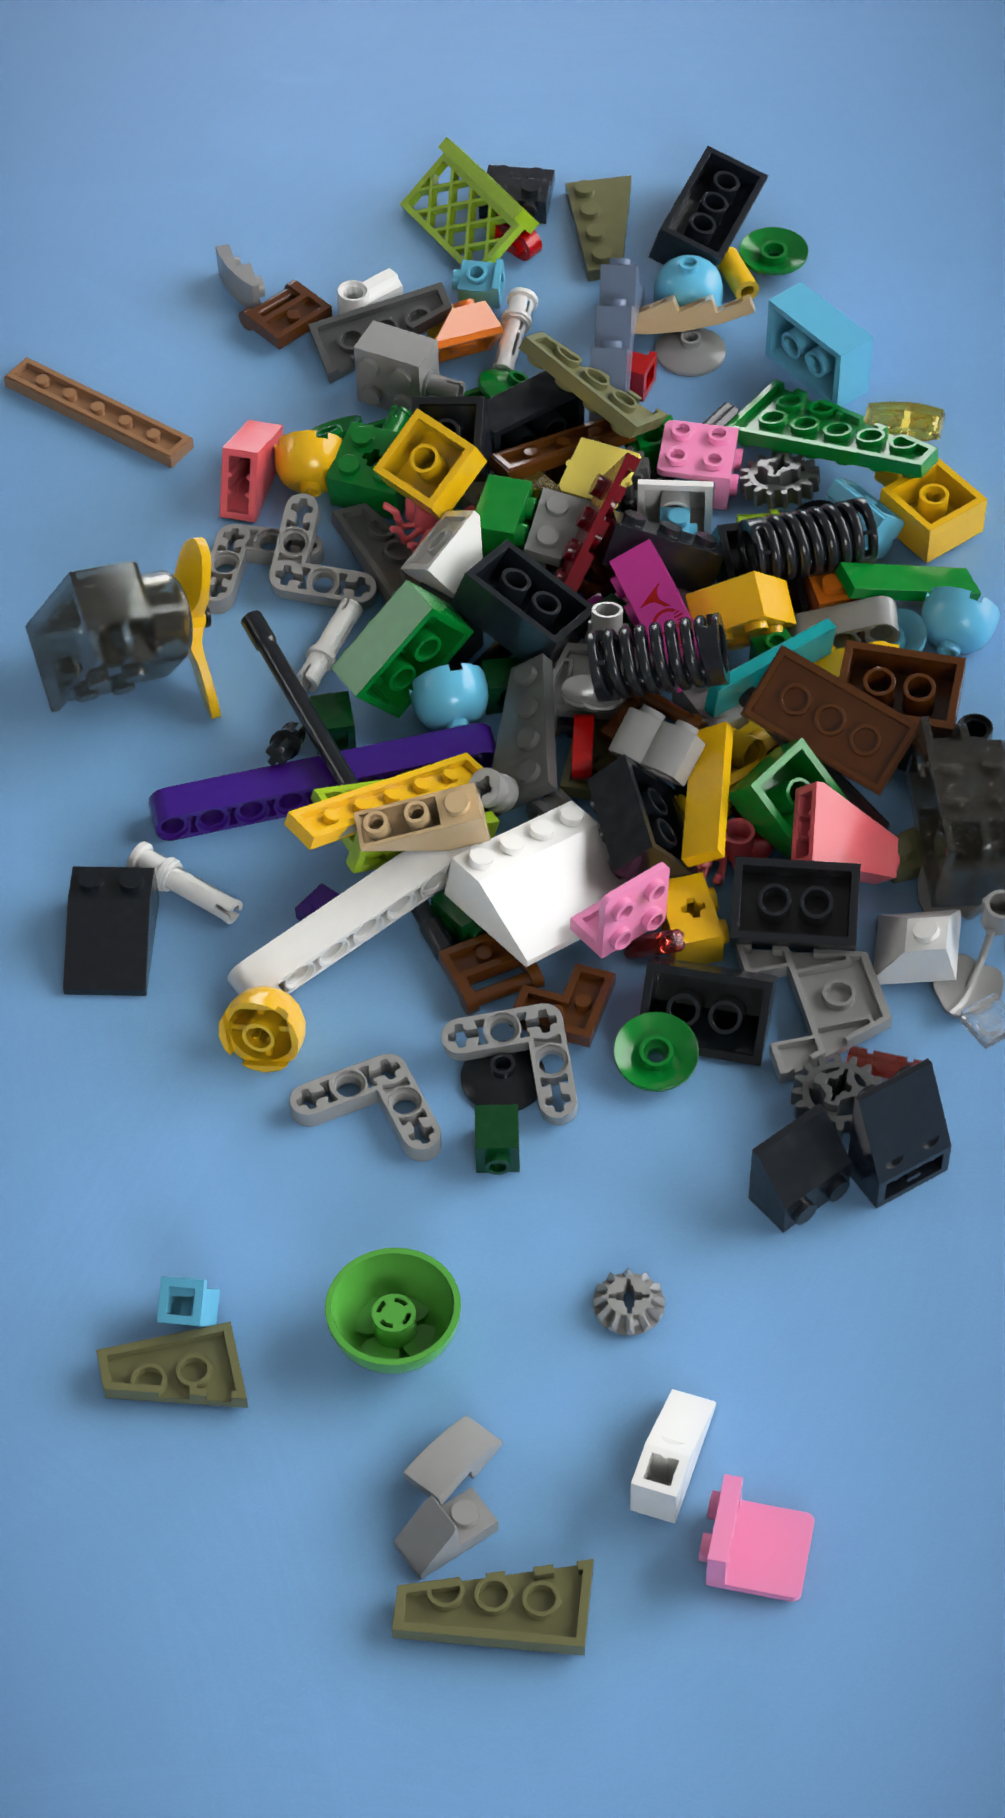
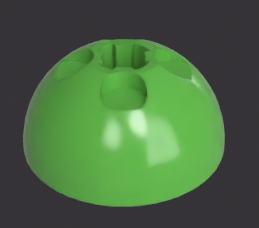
(393, 1310)

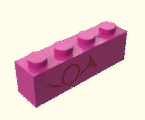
(649, 589)

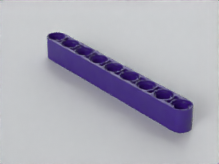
(277, 789)

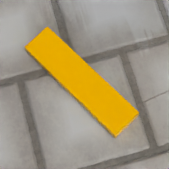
(708, 798)

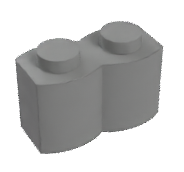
(658, 745)

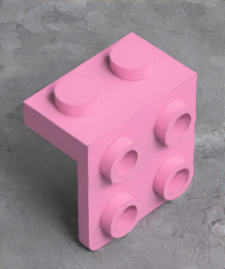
(702, 454)
(625, 912)
(755, 1545)

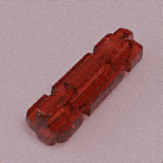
(655, 944)
(882, 1063)

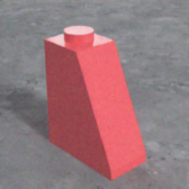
(248, 470)
(837, 831)

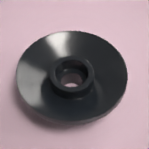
(489, 1086)

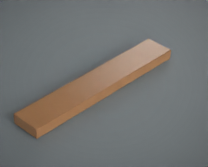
(99, 412)

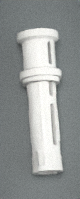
(515, 323)
(172, 877)

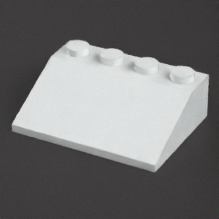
(534, 881)

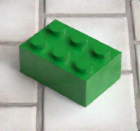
(398, 645)

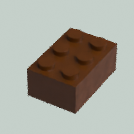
(908, 681)

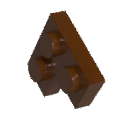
(580, 1004)

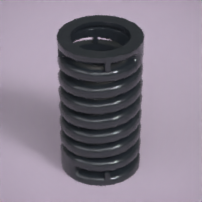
(808, 540)
(607, 649)

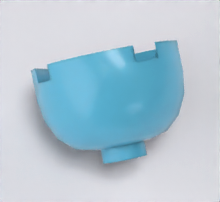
(689, 280)
(957, 622)
(449, 697)

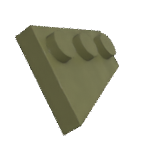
(176, 1368)

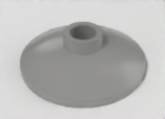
(690, 352)

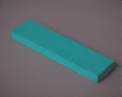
(811, 644)

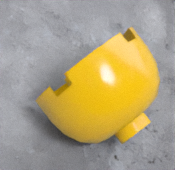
(305, 460)
(263, 1028)

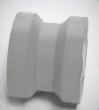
(496, 790)

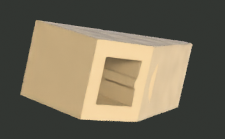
(425, 822)

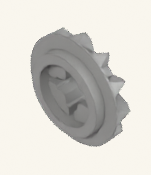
(612, 1311)

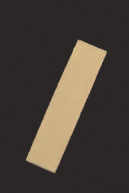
(668, 317)

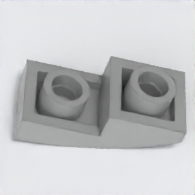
(239, 278)
(451, 1457)

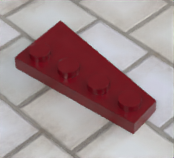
(592, 527)

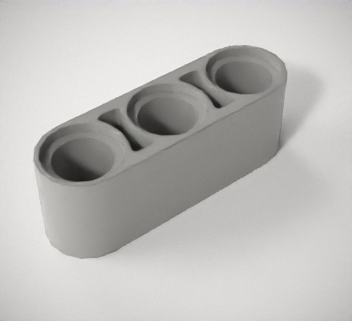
(856, 620)

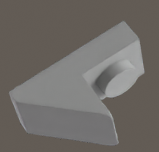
(444, 1532)

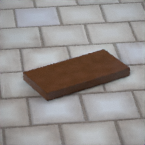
(833, 717)

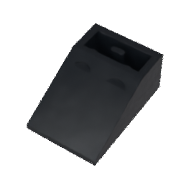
(898, 1134)

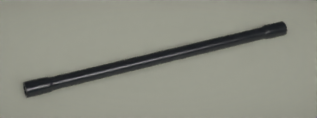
(265, 642)

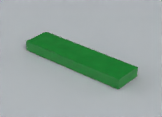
(901, 581)

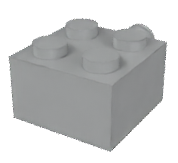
(397, 366)

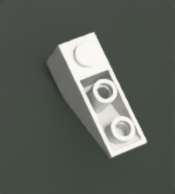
(670, 1456)

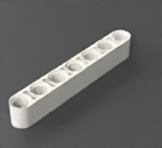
(345, 921)

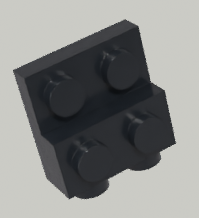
(528, 186)

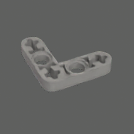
(246, 550)
(299, 563)
(538, 1043)
(384, 1091)

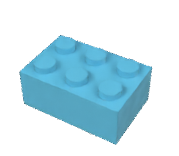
(818, 345)

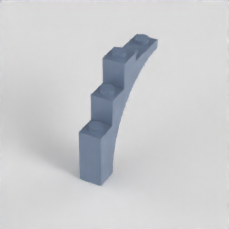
(616, 322)

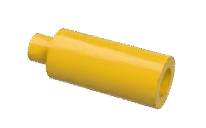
(738, 275)

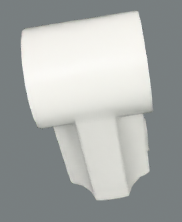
(358, 294)

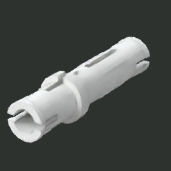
(323, 653)

